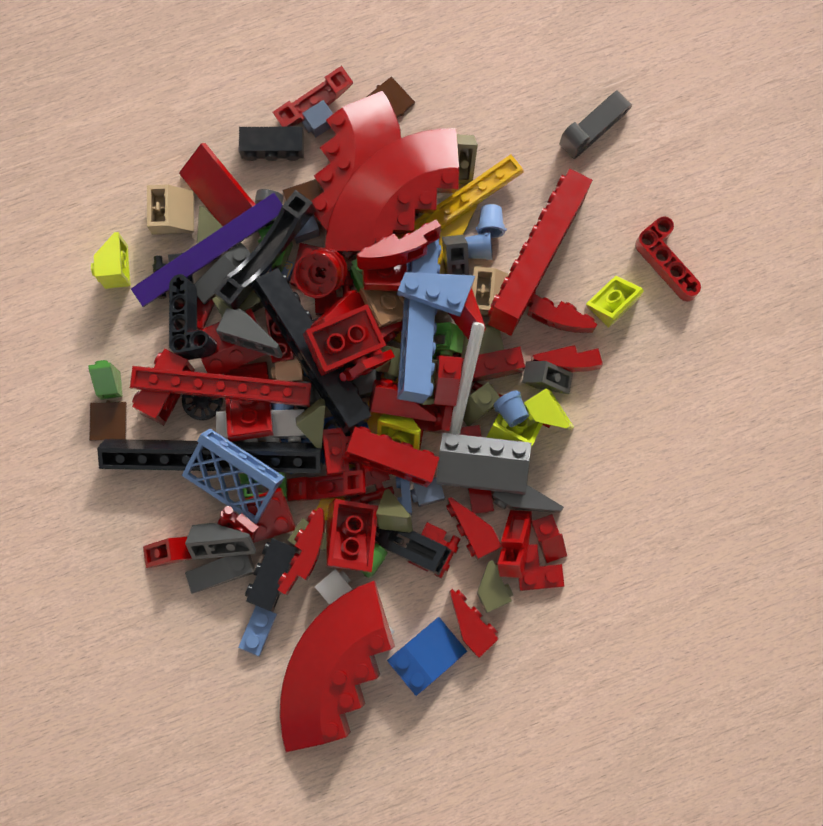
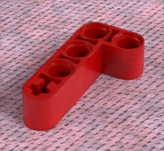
(671, 261)

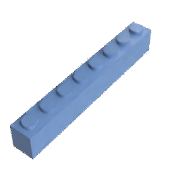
(417, 336)

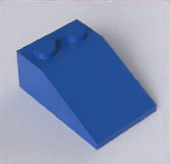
(427, 656)

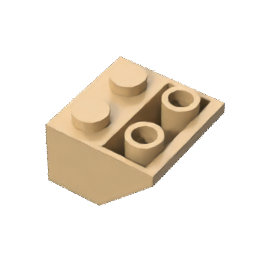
(170, 209)
(486, 286)

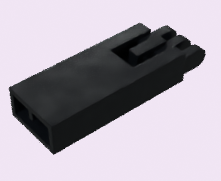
(419, 550)

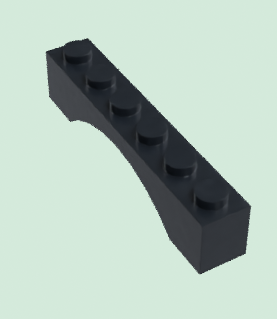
(287, 225)

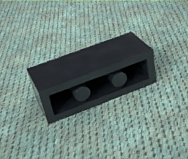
(271, 143)
(276, 561)

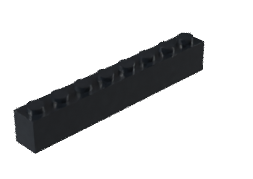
(292, 321)

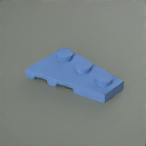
(437, 290)

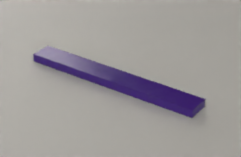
(208, 249)

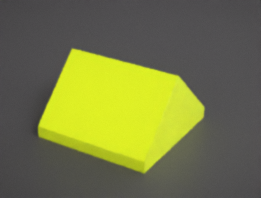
(614, 300)

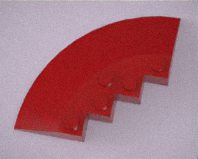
(360, 133)
(392, 188)
(330, 666)

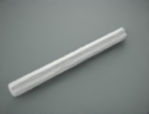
(467, 376)

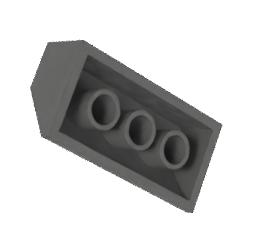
(484, 463)

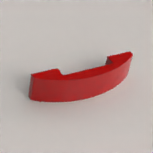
(331, 89)
(326, 487)

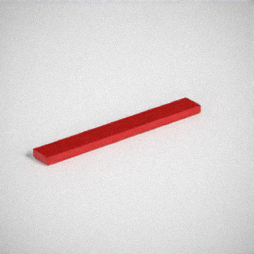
(220, 386)

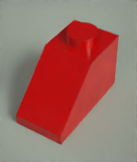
(447, 380)
(166, 552)

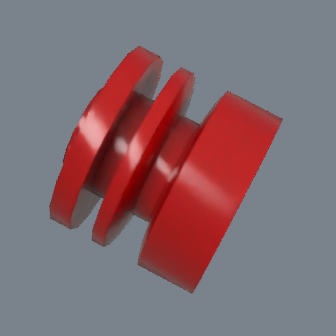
(309, 277)

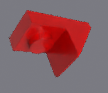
(549, 538)

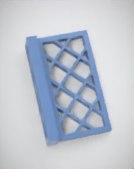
(237, 459)

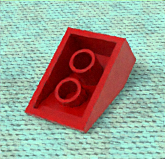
(344, 339)
(351, 535)

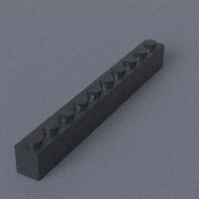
(175, 455)

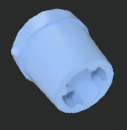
(491, 221)

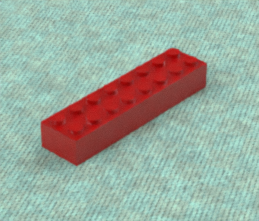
(538, 251)

